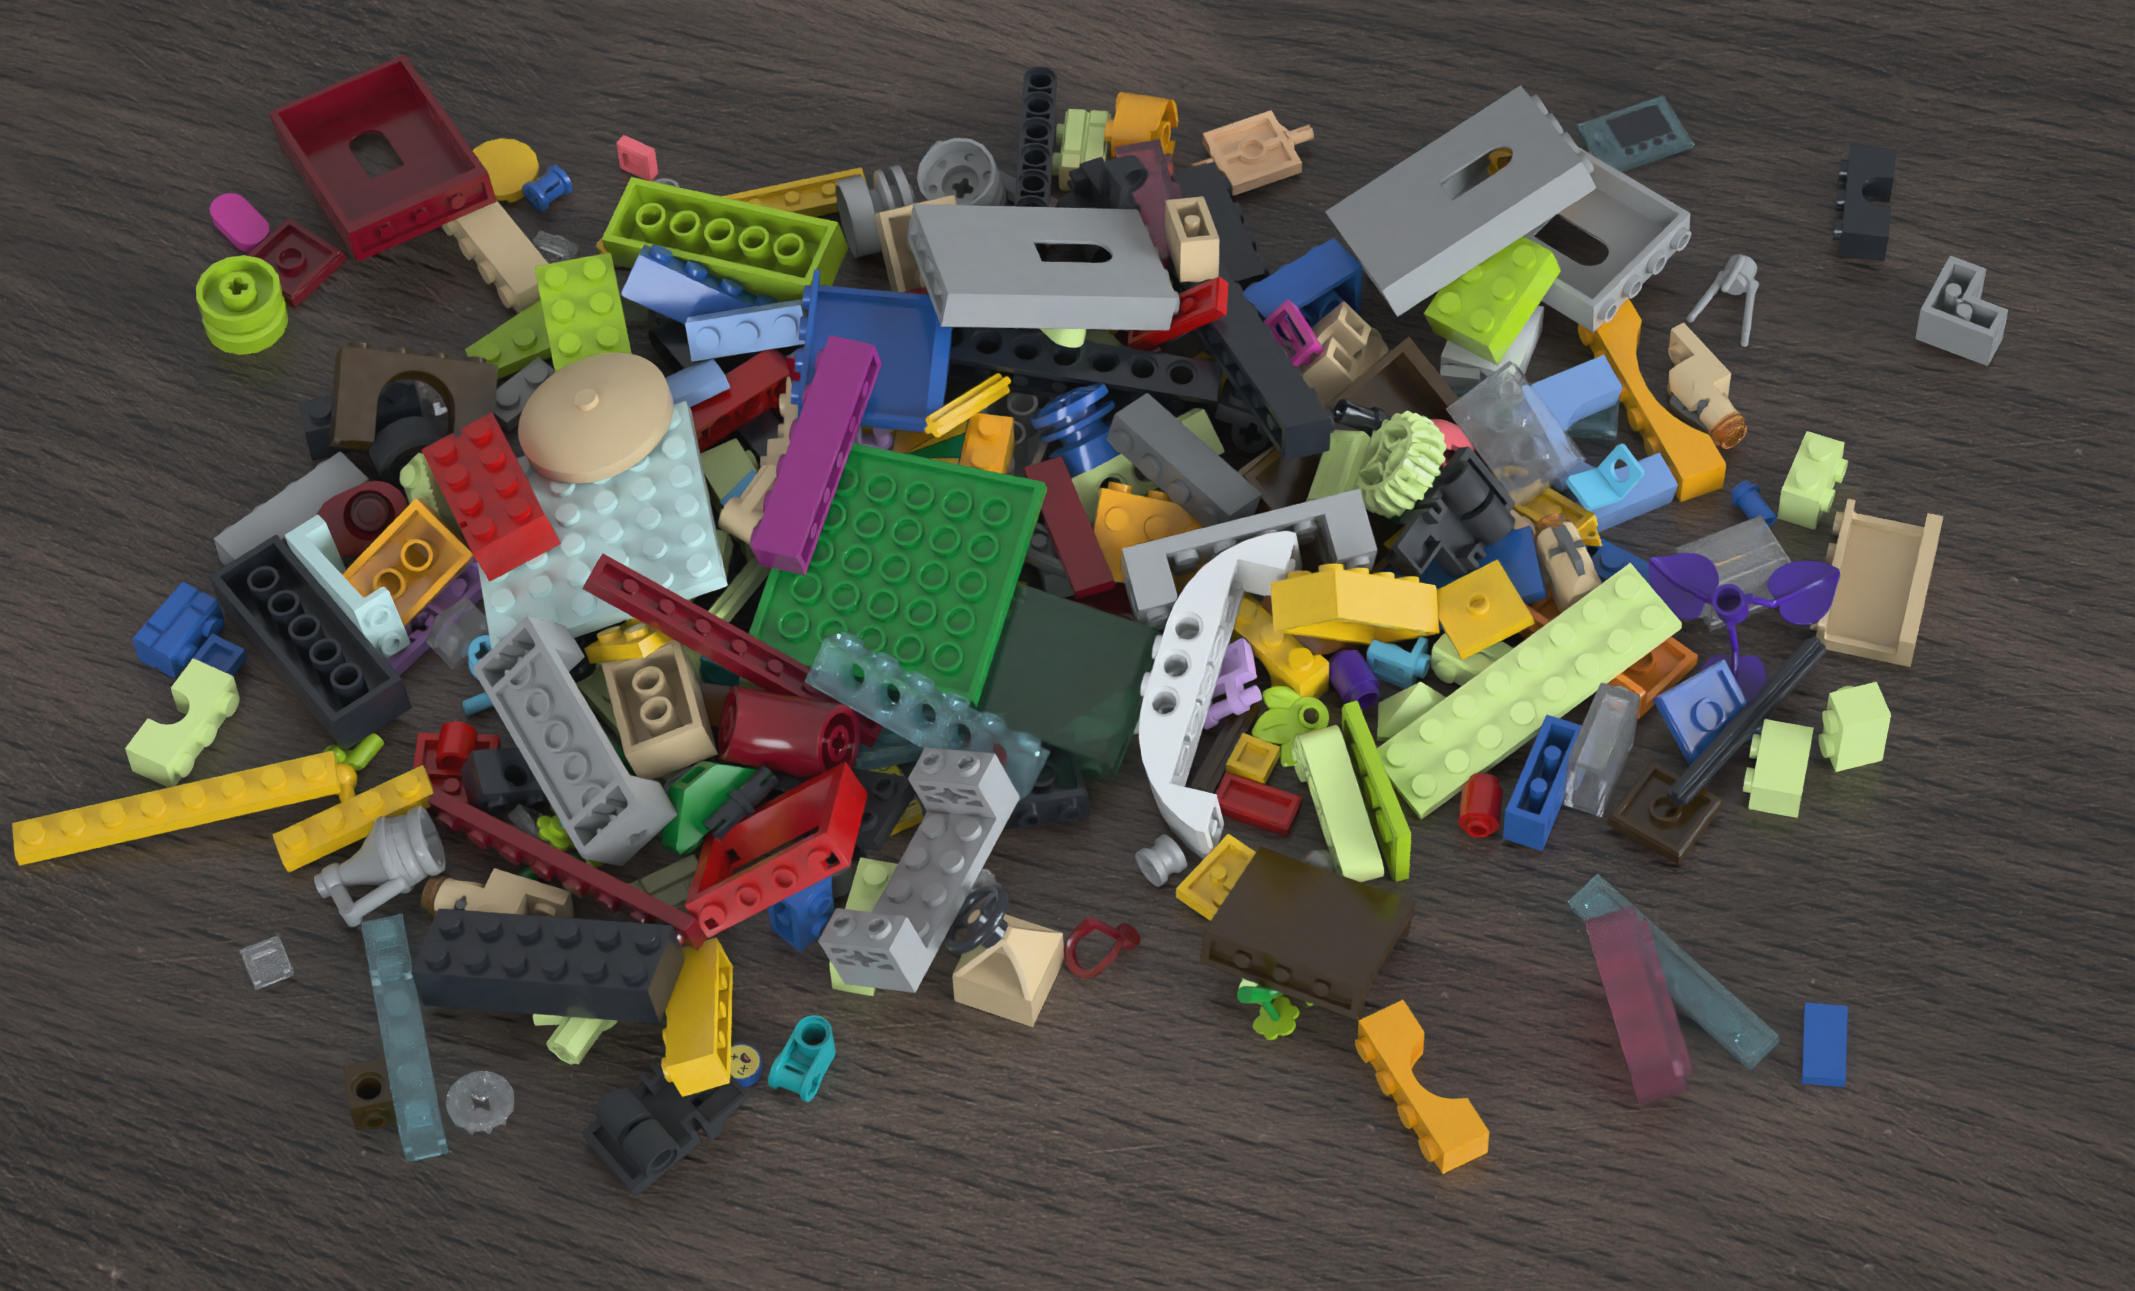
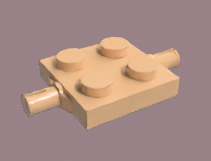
(1255, 151)

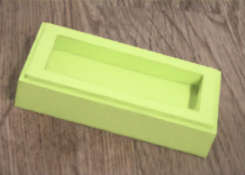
(1340, 465)

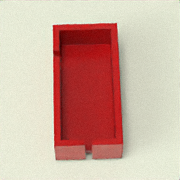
(490, 497)

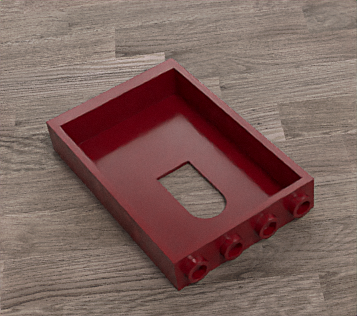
(439, 171)

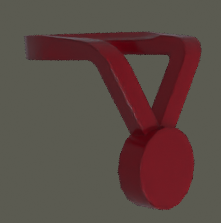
(1125, 936)

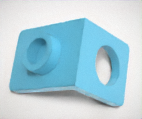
(1601, 485)

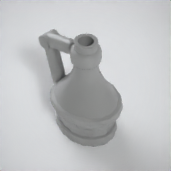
(393, 857)

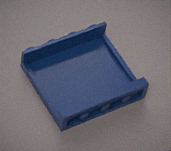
(907, 340)

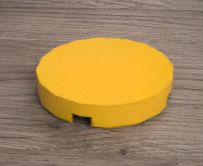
(509, 166)

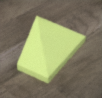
(1404, 708)

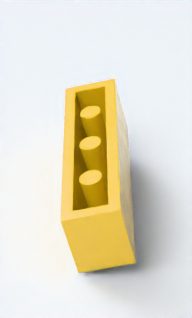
(700, 1021)

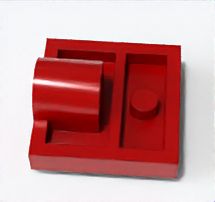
(446, 753)

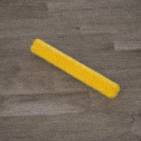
(967, 405)

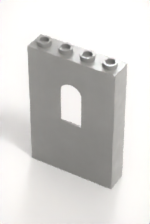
(1621, 213)
(1420, 239)
(988, 272)

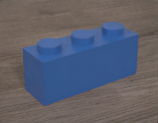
(1541, 785)

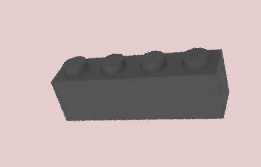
(1181, 464)

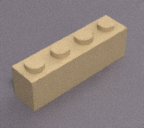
(501, 254)

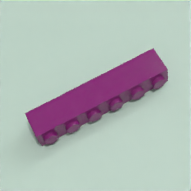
(815, 455)

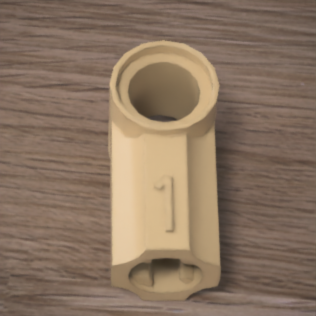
(746, 512)

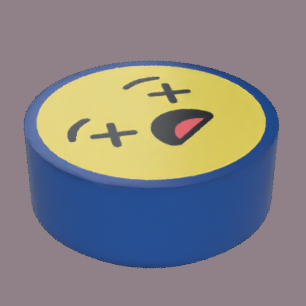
(745, 1064)

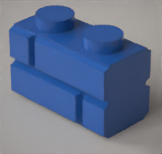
(178, 630)

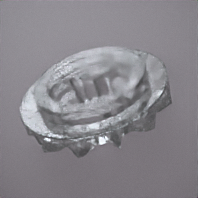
(480, 1086)

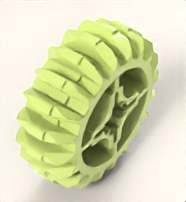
(1400, 464)

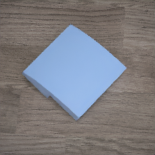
(697, 382)

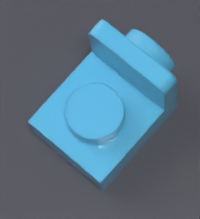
(1396, 665)

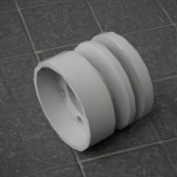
(962, 170)
(859, 203)

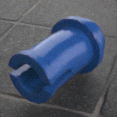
(1750, 501)

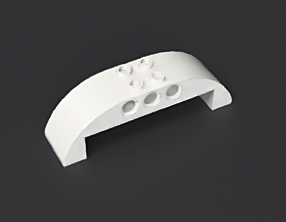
(1187, 672)

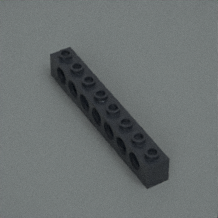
(1058, 369)

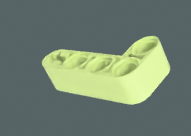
(1338, 803)

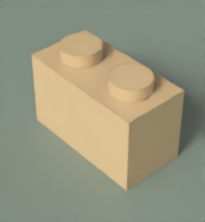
(1192, 239)

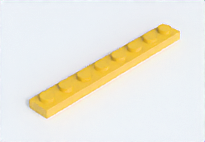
(176, 808)

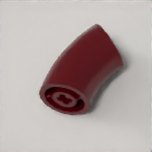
(786, 733)

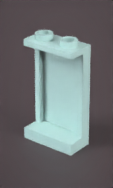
(371, 614)

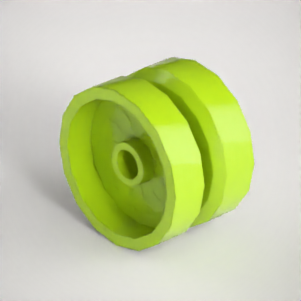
(242, 304)

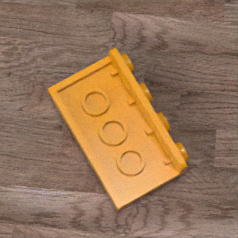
(1134, 519)

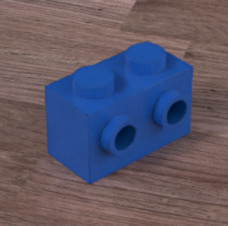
(804, 914)

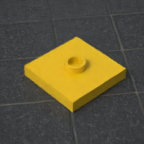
(1481, 610)

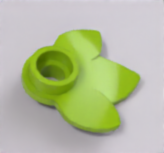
(1286, 719)

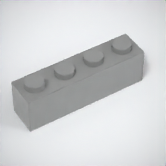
(289, 508)

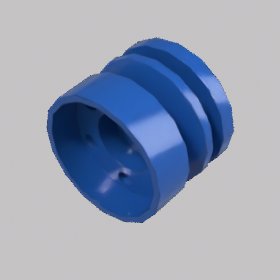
(1078, 427)

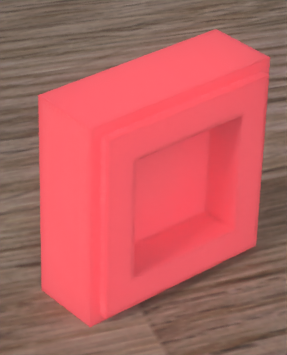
(637, 158)

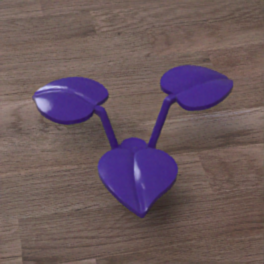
(1799, 588)

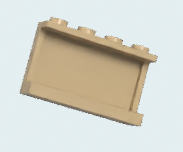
(1880, 585)

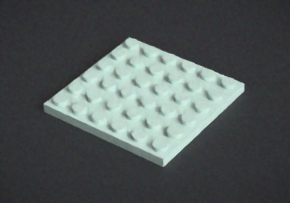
(645, 518)

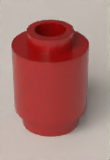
(1480, 805)

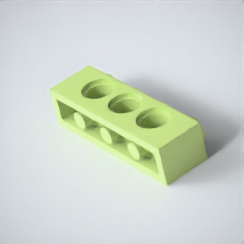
(1123, 471)

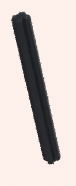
(1746, 721)

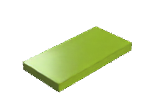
(1377, 793)

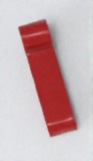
(752, 391)

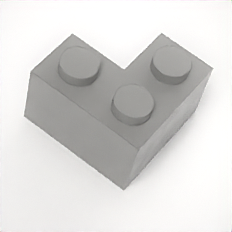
(1958, 318)

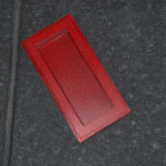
(1258, 804)

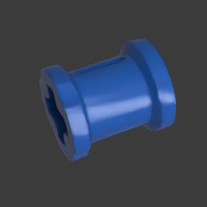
(547, 188)

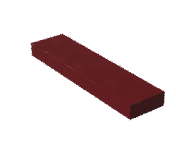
(1071, 530)

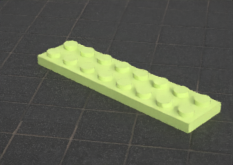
(1514, 694)

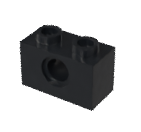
(487, 784)

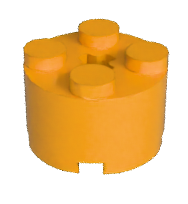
(1141, 120)

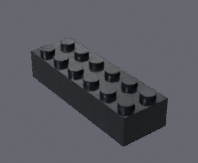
(310, 642)
(548, 965)

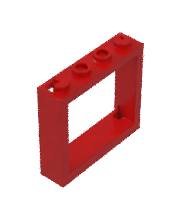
(828, 801)

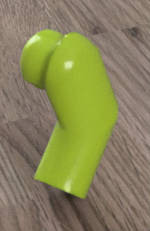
(361, 754)

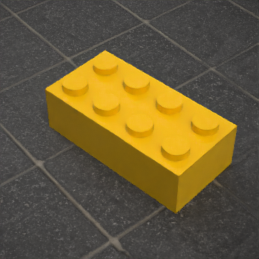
(1354, 605)

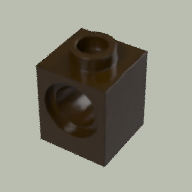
(368, 1079)

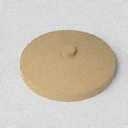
(595, 418)

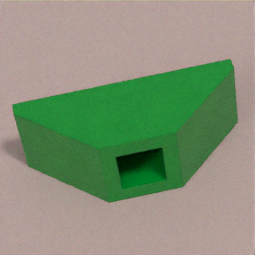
(696, 798)

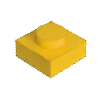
(1253, 758)

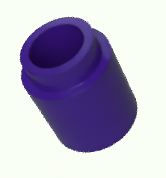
(1353, 678)

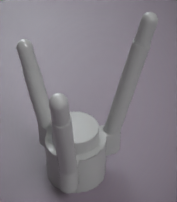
(1735, 279)

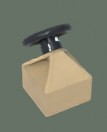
(1005, 960)

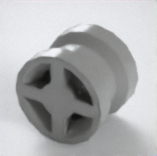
(1161, 860)

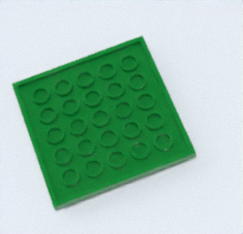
(912, 565)

